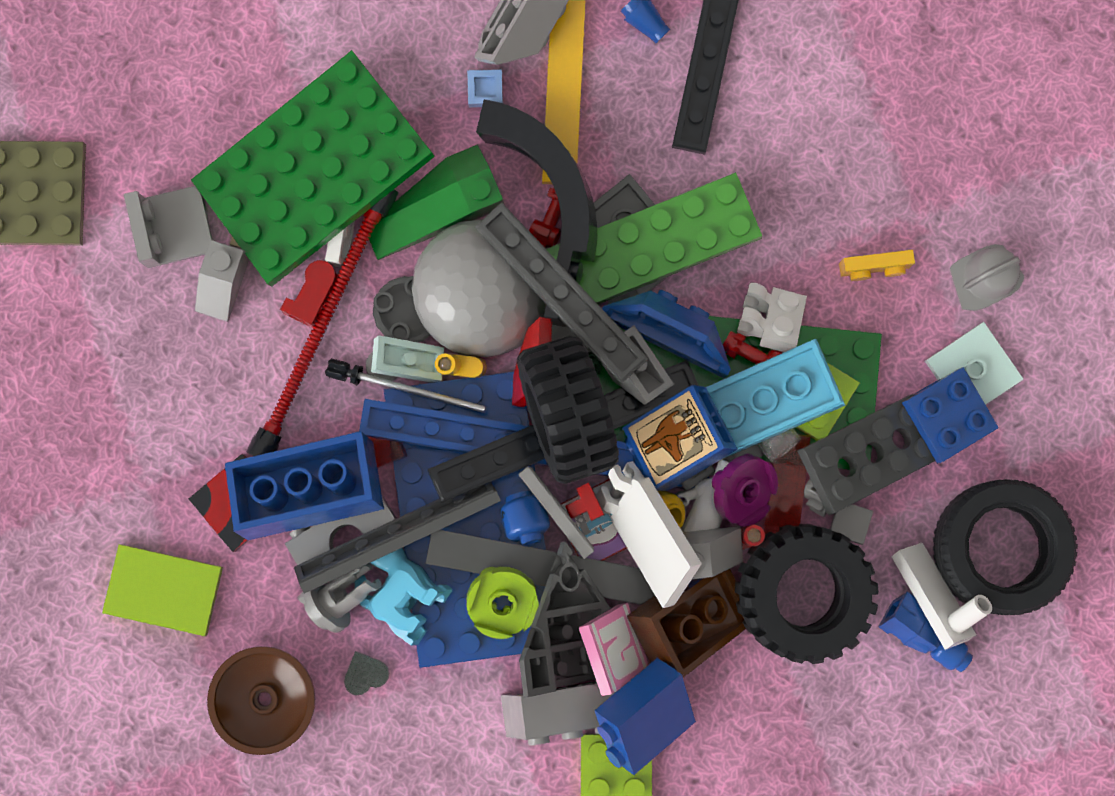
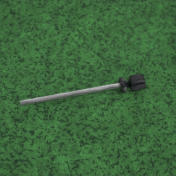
(341, 371)

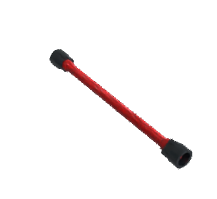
(268, 437)

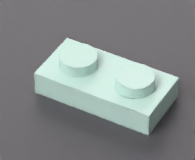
(406, 359)

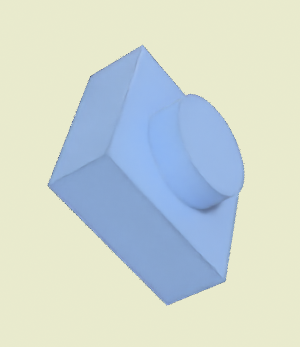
(484, 85)

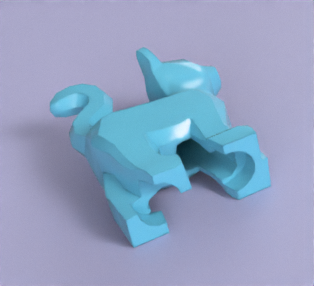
(399, 593)

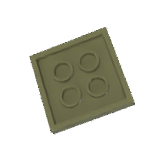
(42, 192)

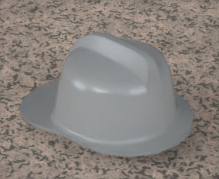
(986, 277)

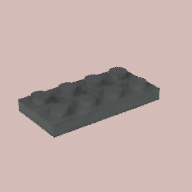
(865, 476)

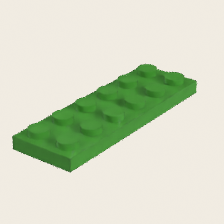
(668, 238)

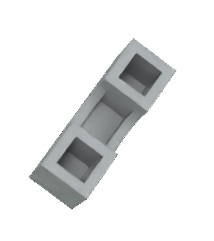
(315, 540)

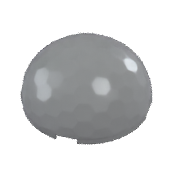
(472, 295)

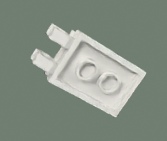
(649, 533)

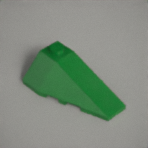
(451, 193)

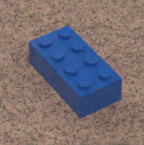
(303, 486)

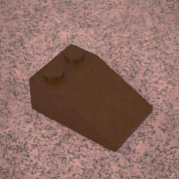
(693, 627)

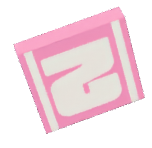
(613, 649)

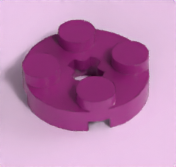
(730, 485)

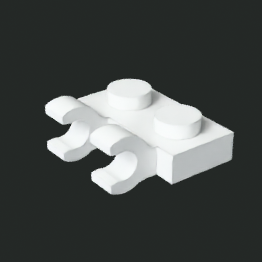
(782, 321)

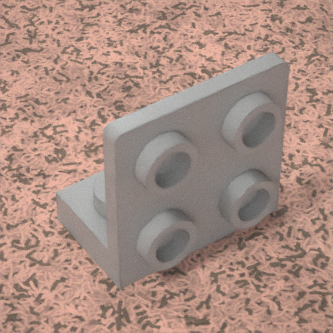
(168, 226)

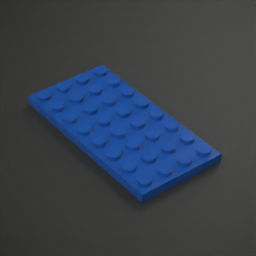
(449, 629)

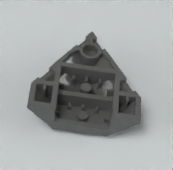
(554, 646)

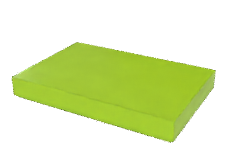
(162, 590)

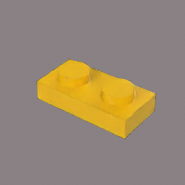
(890, 263)

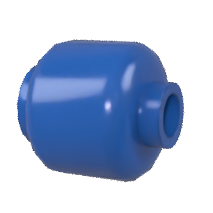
(524, 518)

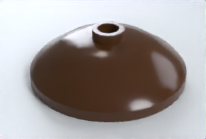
(236, 705)

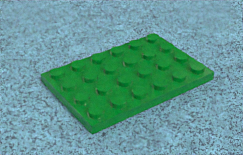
(312, 168)

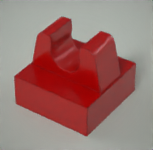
(586, 503)

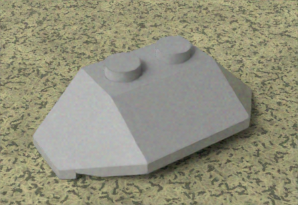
(518, 29)

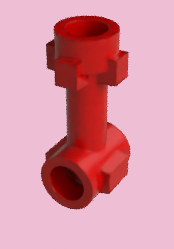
(545, 230)
(735, 344)

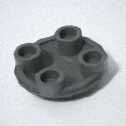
(396, 312)

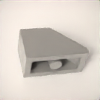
(220, 280)
(650, 378)
(716, 549)

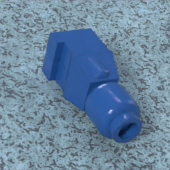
(909, 624)

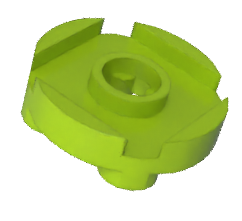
(491, 585)

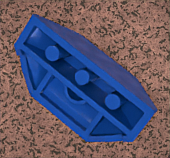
(673, 328)

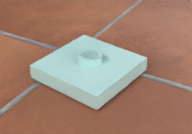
(982, 360)

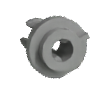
(330, 603)

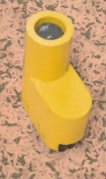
(460, 365)

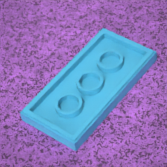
(776, 395)

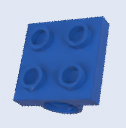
(950, 415)

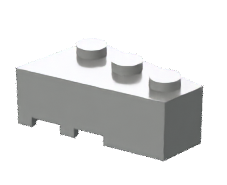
(554, 713)

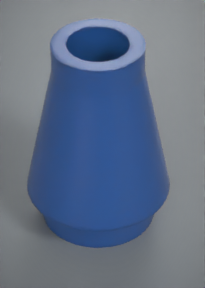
(645, 18)

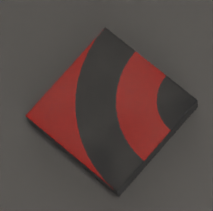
(214, 505)

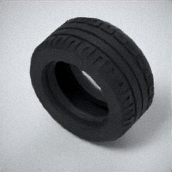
(1055, 545)

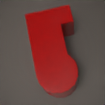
(311, 298)

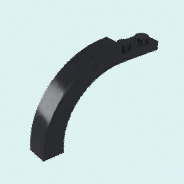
(519, 131)

